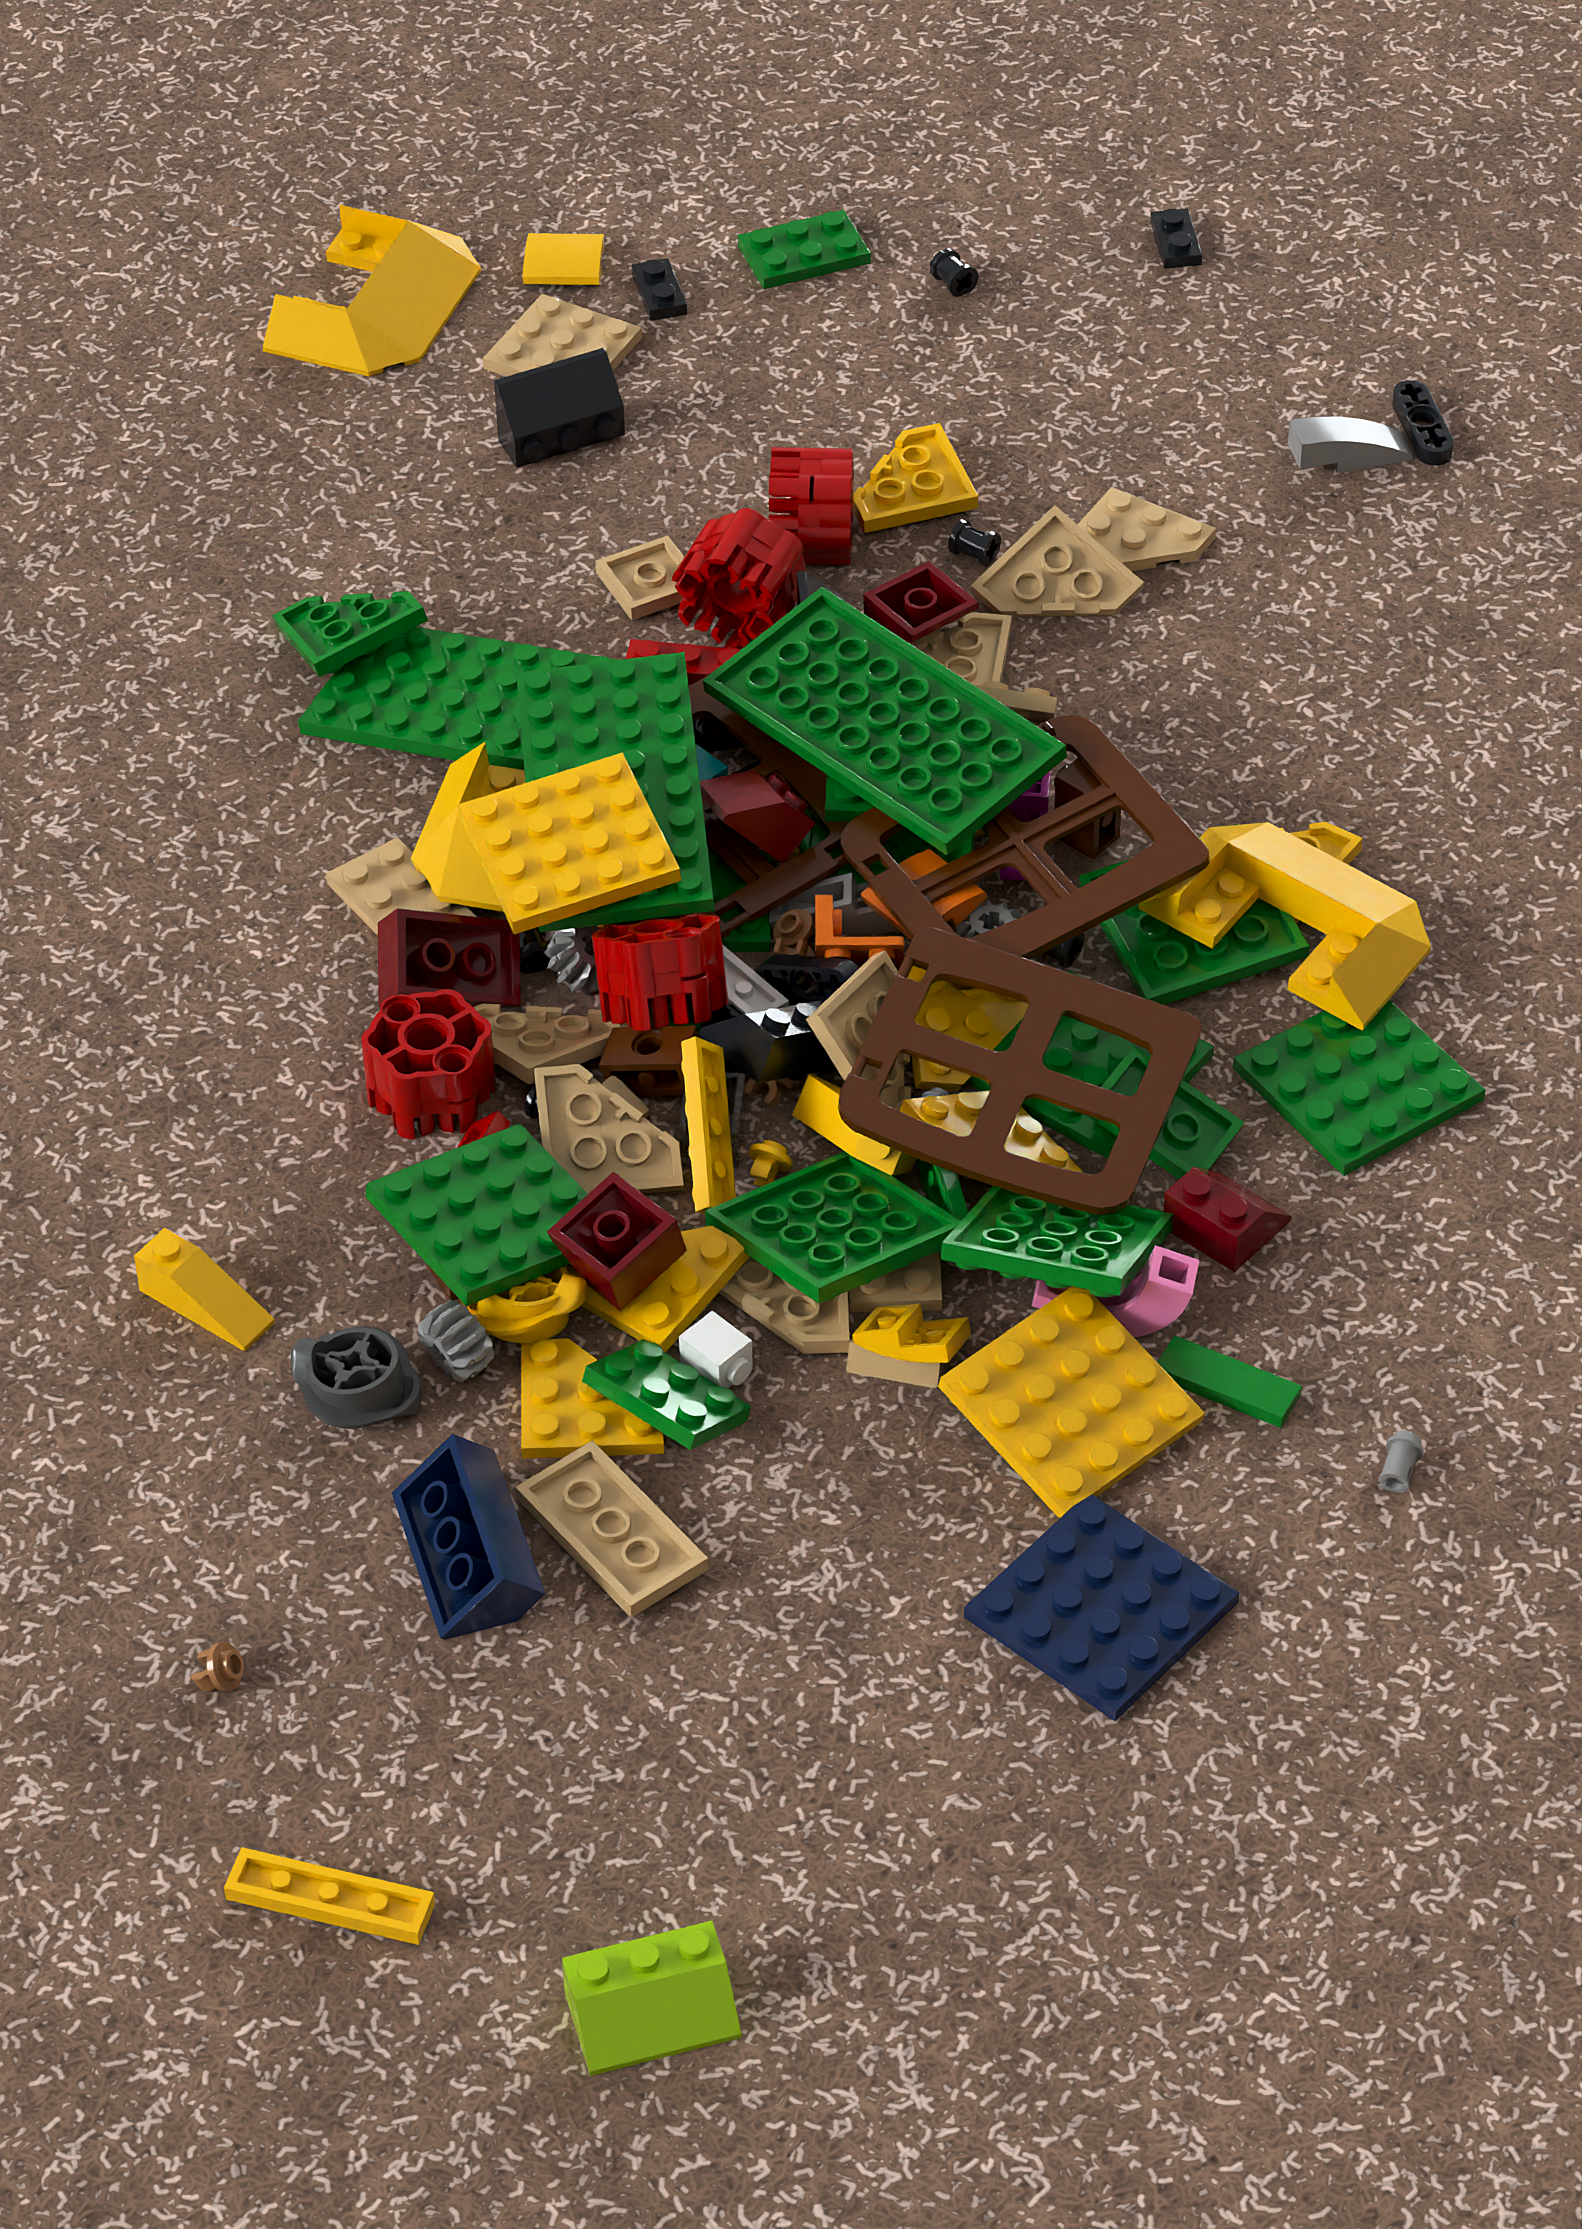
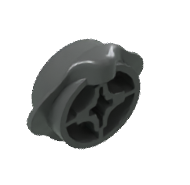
(356, 1377)

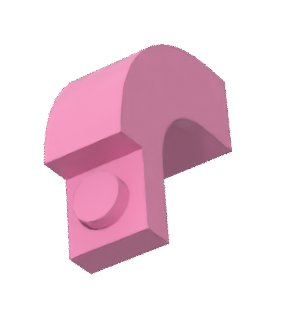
(1152, 1297)

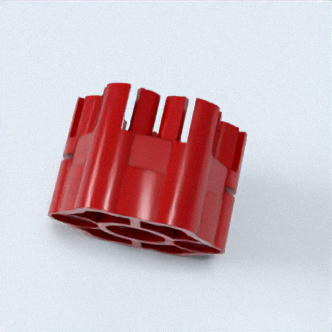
(819, 501)
(742, 574)
(659, 964)
(428, 1059)

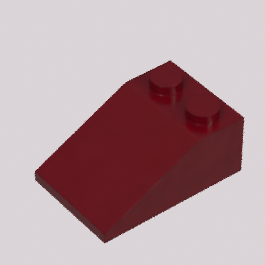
(448, 952)

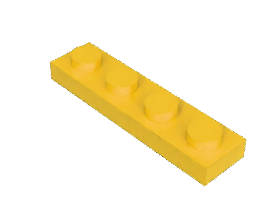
(708, 1123)
(329, 1896)

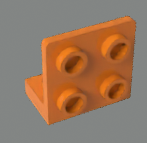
(857, 949)

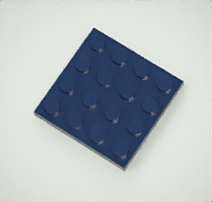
(1101, 1606)

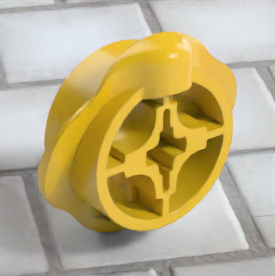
(533, 1308)

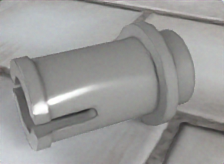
(1403, 1451)

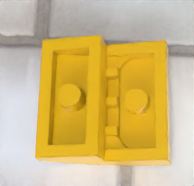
(563, 259)
(905, 1336)

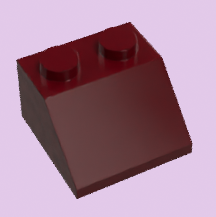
(918, 602)
(759, 810)
(1221, 1217)
(618, 1240)

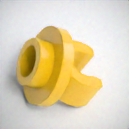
(768, 1160)

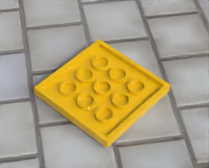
(569, 843)
(1071, 1400)

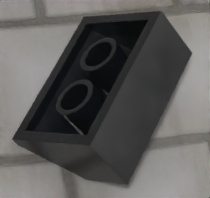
(558, 408)
(771, 1042)

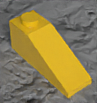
(819, 1110)
(199, 1289)

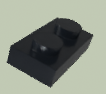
(1176, 238)
(659, 289)

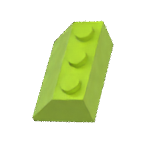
(651, 1997)

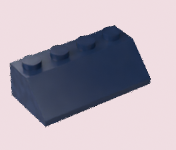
(467, 1540)

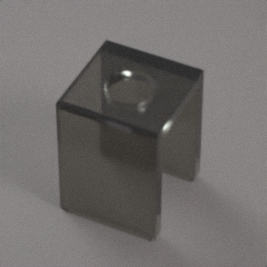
(737, 1108)

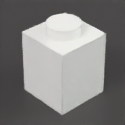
(717, 1351)

